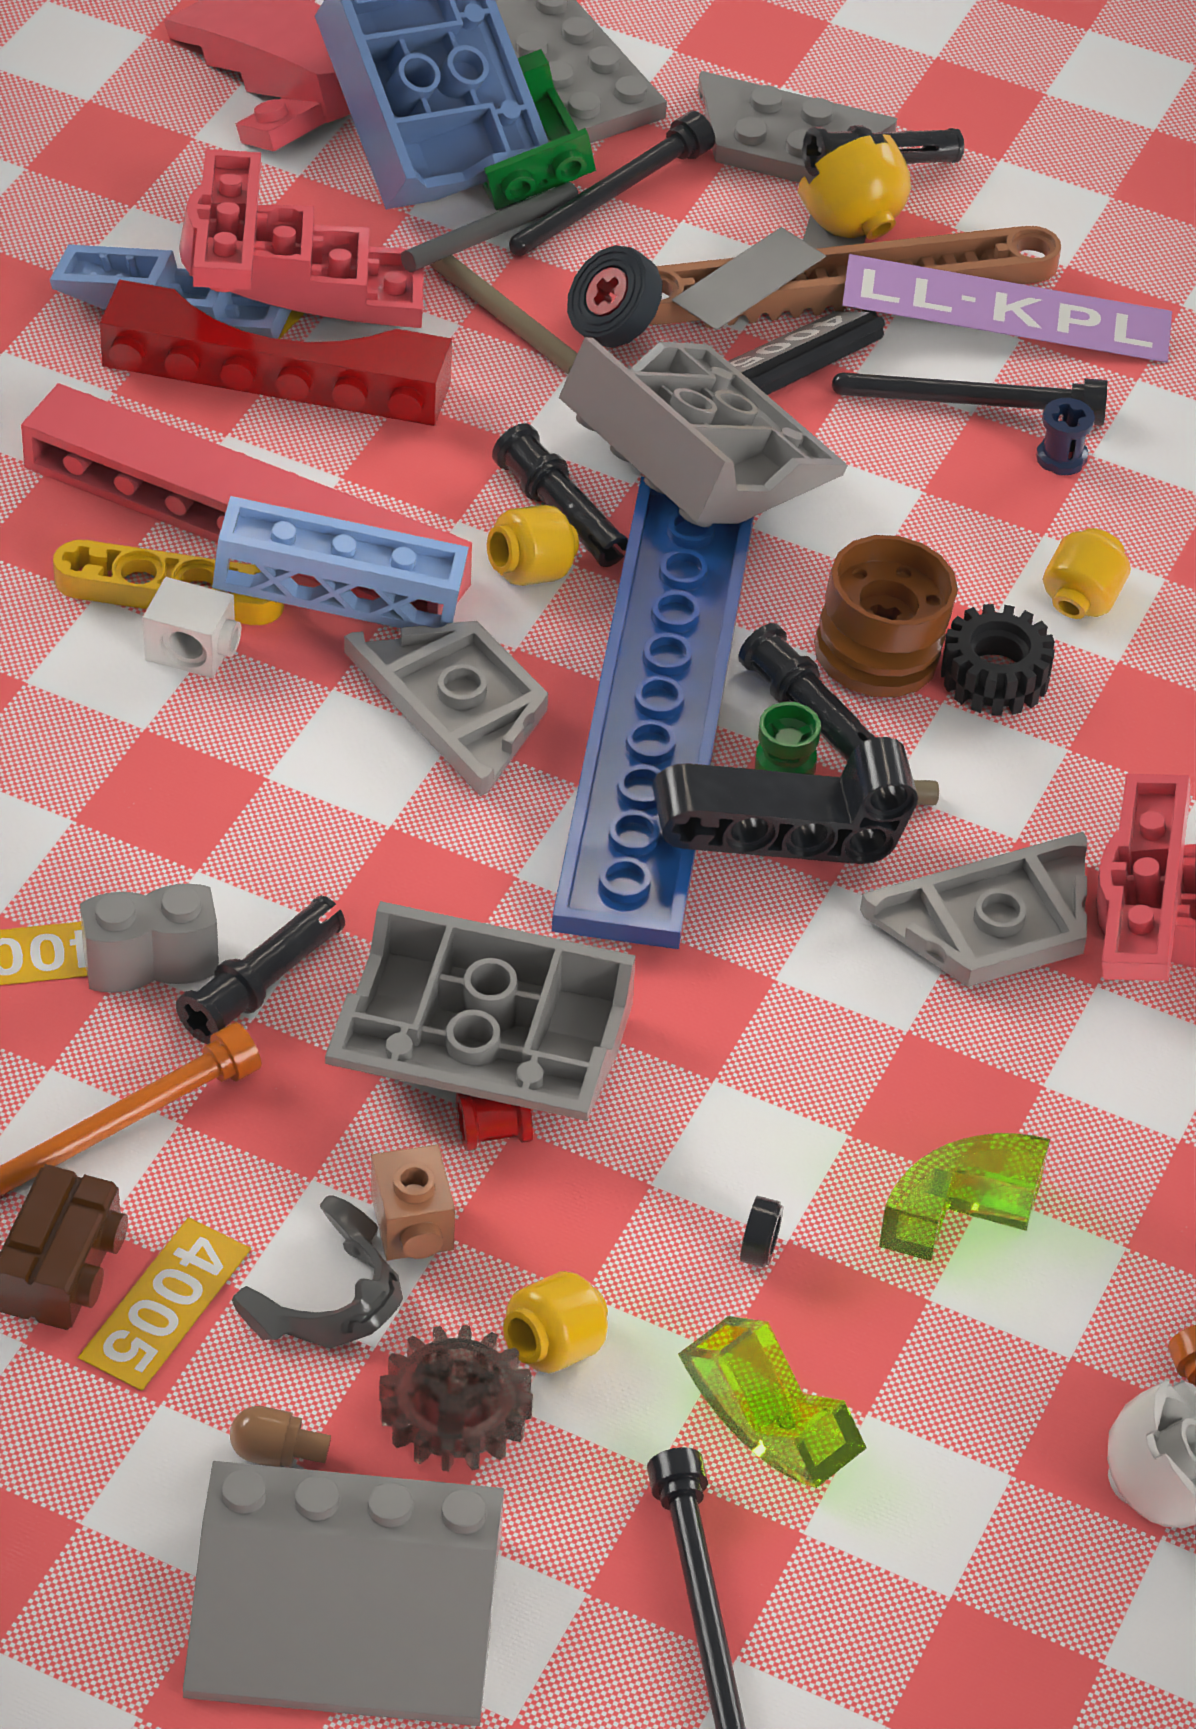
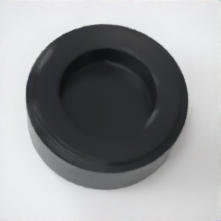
(761, 1231)

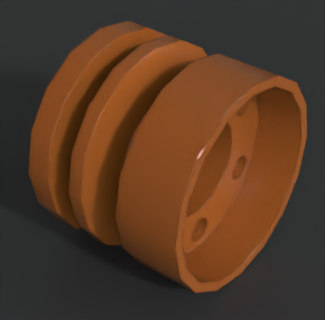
(885, 615)

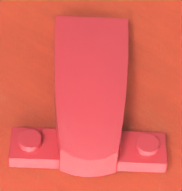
(278, 56)
(286, 259)
(1149, 882)

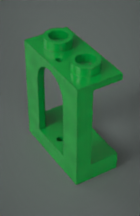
(548, 165)

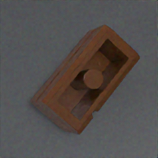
(58, 1247)

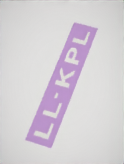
(1007, 308)

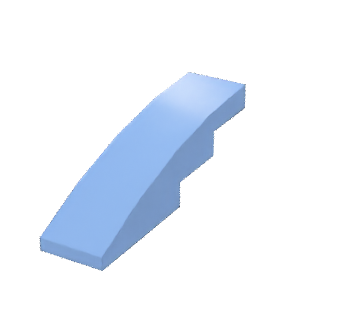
(94, 271)

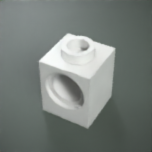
(190, 627)

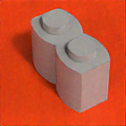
(149, 937)

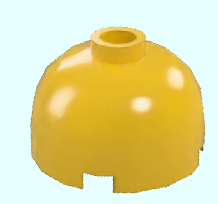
(858, 188)

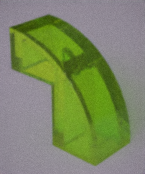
(976, 1176)
(760, 1401)

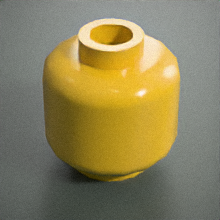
(532, 545)
(1087, 573)
(556, 1322)

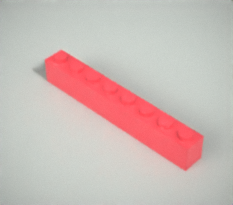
(185, 476)

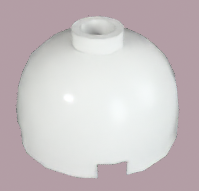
(1156, 1454)

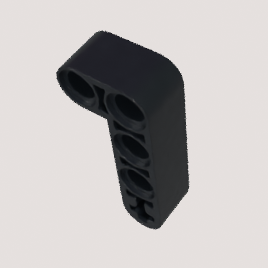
(791, 813)

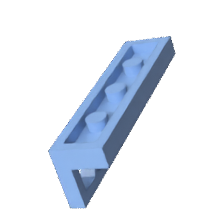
(340, 559)

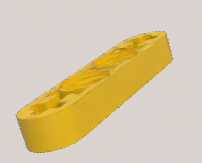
(100, 557)

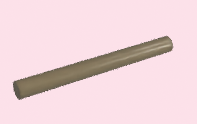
(506, 312)

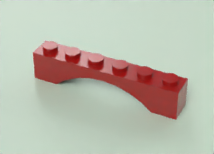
(380, 375)

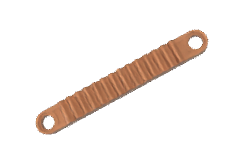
(976, 253)

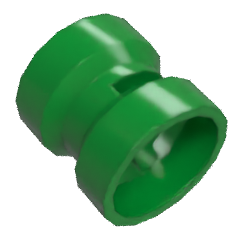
(788, 739)

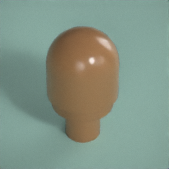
(275, 1438)

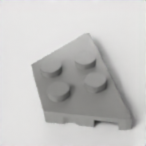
(766, 126)
(457, 693)
(992, 912)

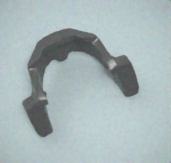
(370, 1309)

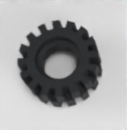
(997, 683)

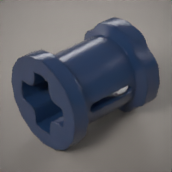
(1065, 436)

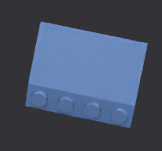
(429, 92)

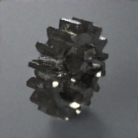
(455, 1398)

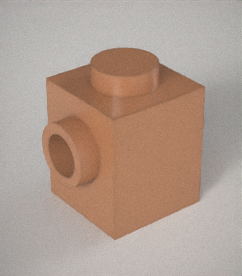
(412, 1202)

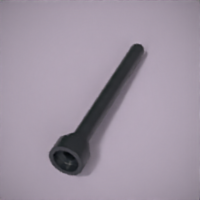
(687, 138)
(1091, 392)
(679, 1481)

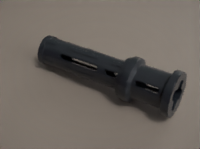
(937, 144)
(547, 480)
(797, 680)
(242, 984)

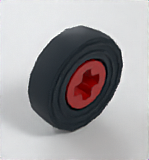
(637, 293)

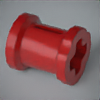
(491, 1120)

